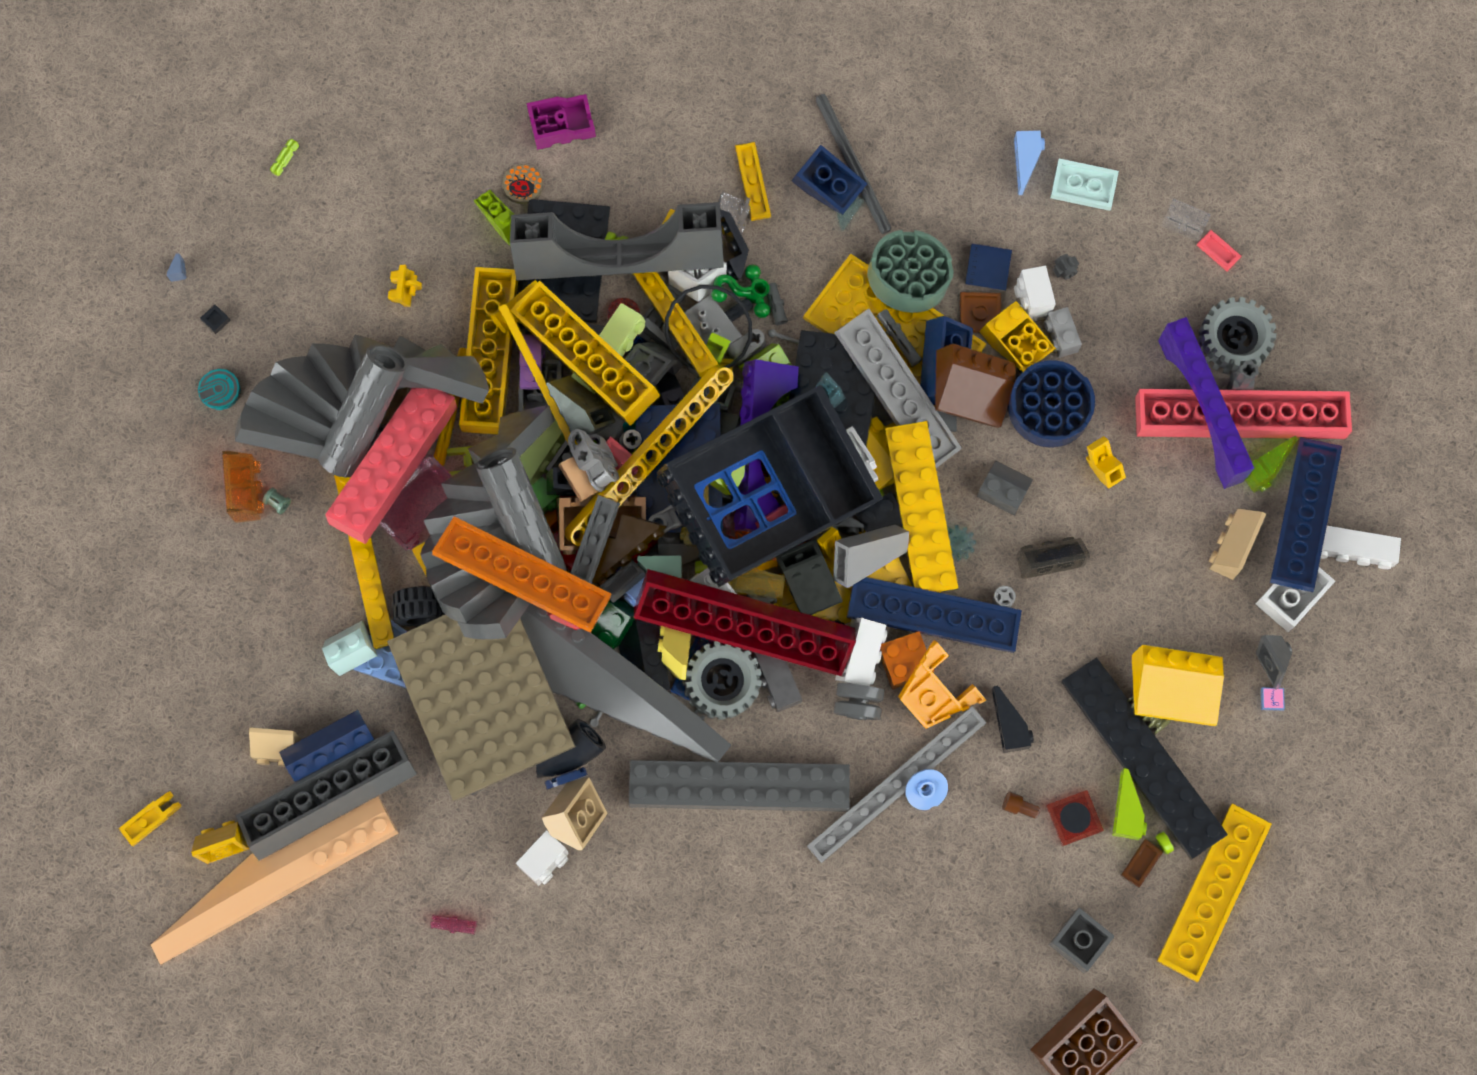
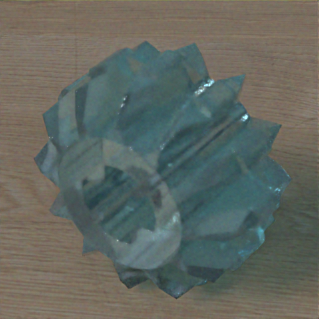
(966, 542)

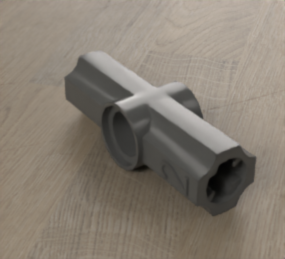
(1243, 377)

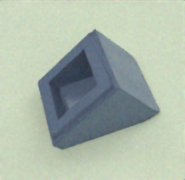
(177, 269)

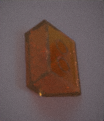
(242, 486)

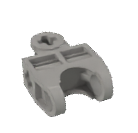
(594, 459)

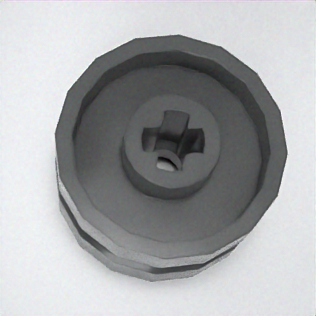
(858, 704)

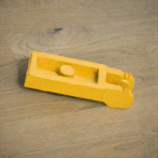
(148, 819)

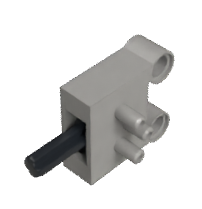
(710, 318)

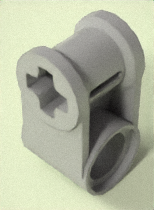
(737, 347)
(669, 518)

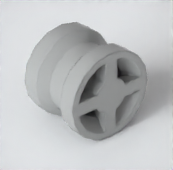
(1005, 593)

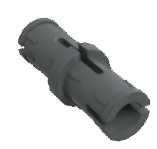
(776, 305)

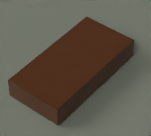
(1141, 863)

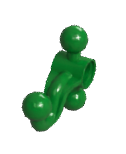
(752, 273)

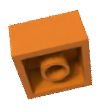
(902, 657)

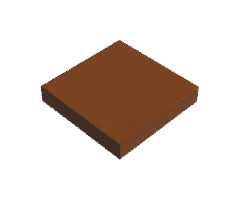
(979, 308)

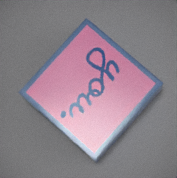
(1272, 699)

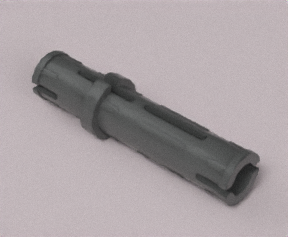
(894, 330)

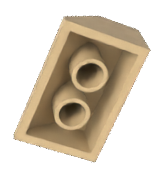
(1236, 542)
(575, 813)

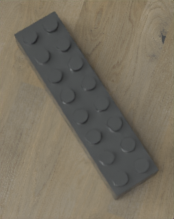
(325, 795)

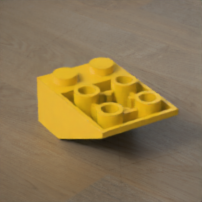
(1017, 337)

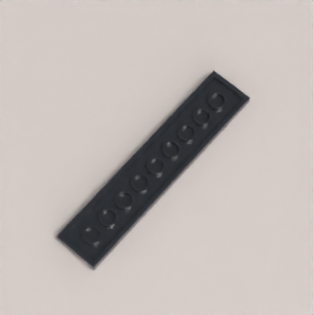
(1145, 757)

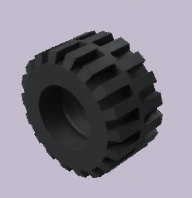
(415, 606)

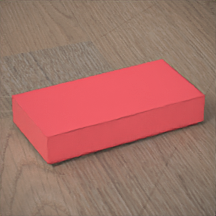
(1219, 250)

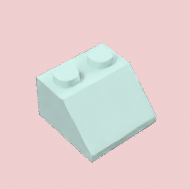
(349, 649)

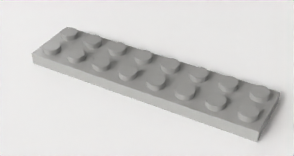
(894, 381)

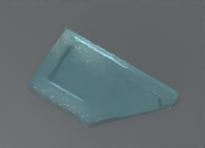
(845, 219)

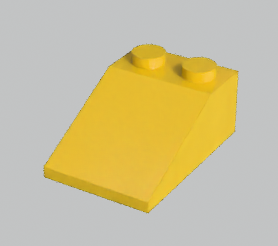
(219, 843)

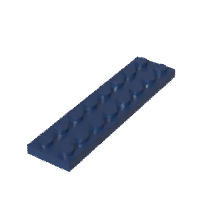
(1306, 515)
(935, 614)

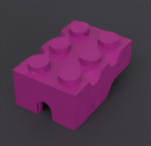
(560, 120)

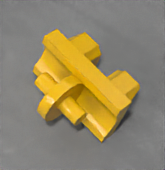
(406, 286)

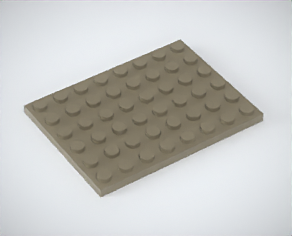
(480, 703)

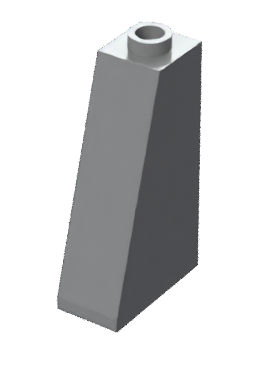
(867, 552)

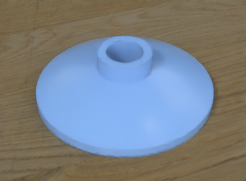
(932, 794)

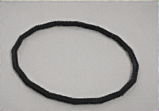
(722, 290)

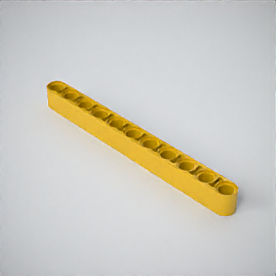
(653, 443)

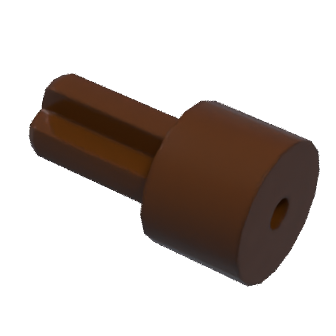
(1014, 803)

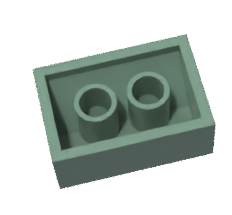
(665, 564)

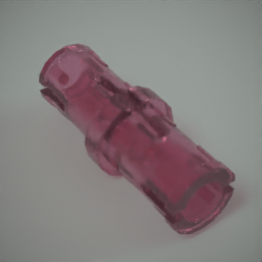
(453, 924)

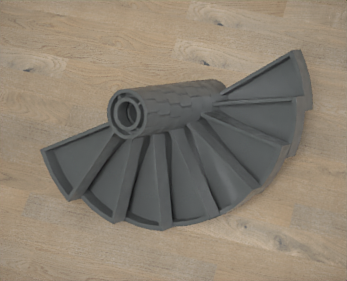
(339, 395)
(500, 501)

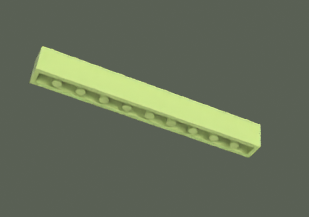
(619, 334)

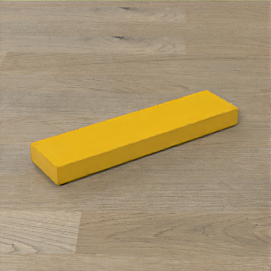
(753, 181)

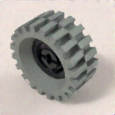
(1238, 318)
(741, 668)

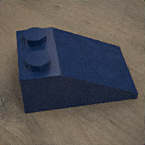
(829, 180)

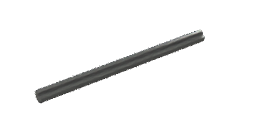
(852, 162)

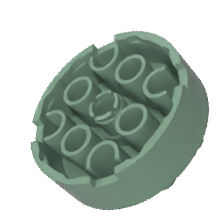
(910, 271)

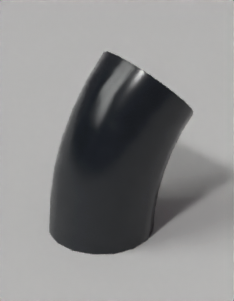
(588, 747)

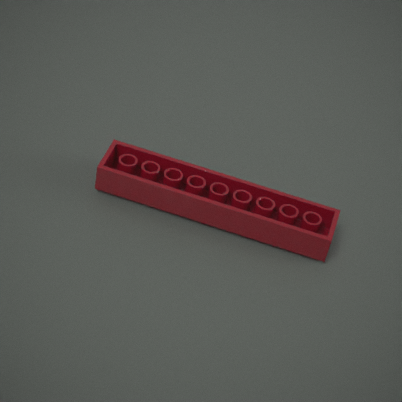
(744, 622)

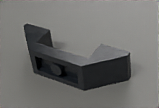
(735, 245)

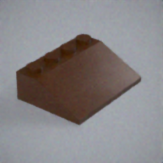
(973, 384)
(1087, 1039)

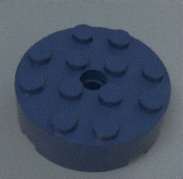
(1040, 421)

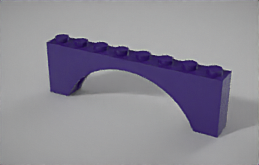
(1183, 350)
(762, 387)

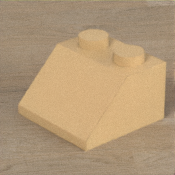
(267, 744)

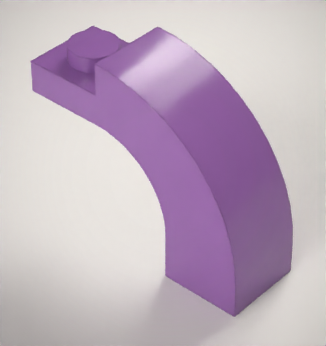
(537, 349)

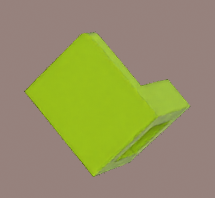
(717, 346)

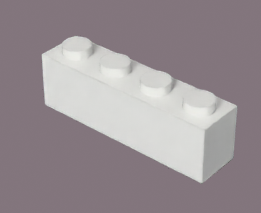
(1361, 547)

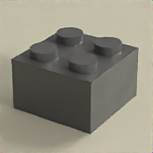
(1081, 940)

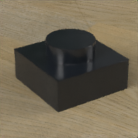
(215, 319)

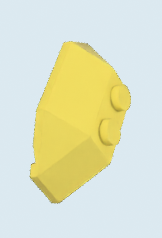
(675, 651)

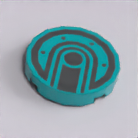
(219, 389)

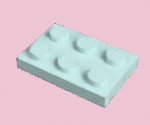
(1084, 184)

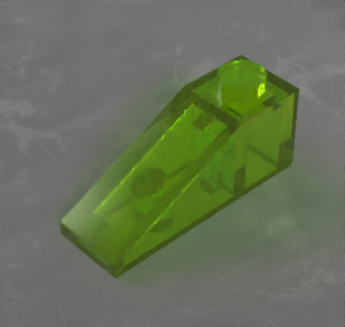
(1268, 466)

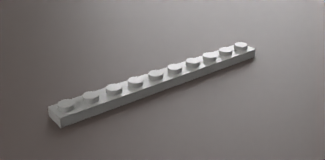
(895, 785)

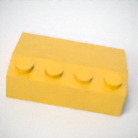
(1177, 685)

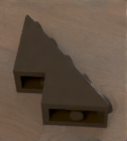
(631, 538)

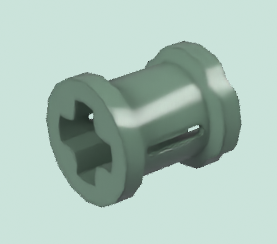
(270, 498)

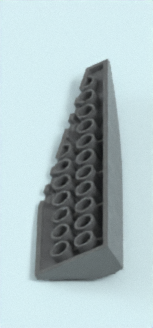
(601, 678)

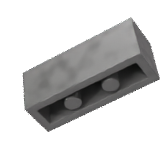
(779, 681)

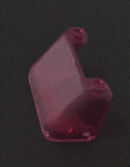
(415, 503)

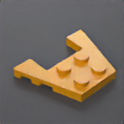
(928, 696)

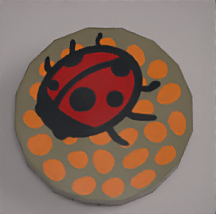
(522, 183)

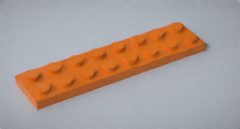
(521, 574)

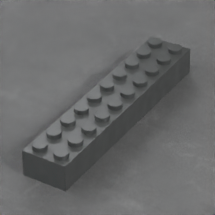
(739, 786)

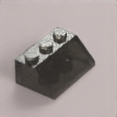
(1052, 557)

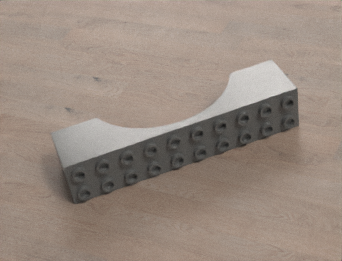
(549, 249)

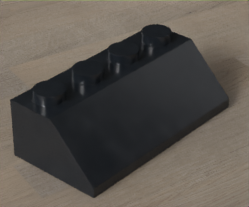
(641, 649)

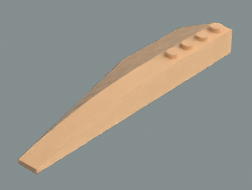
(262, 882)

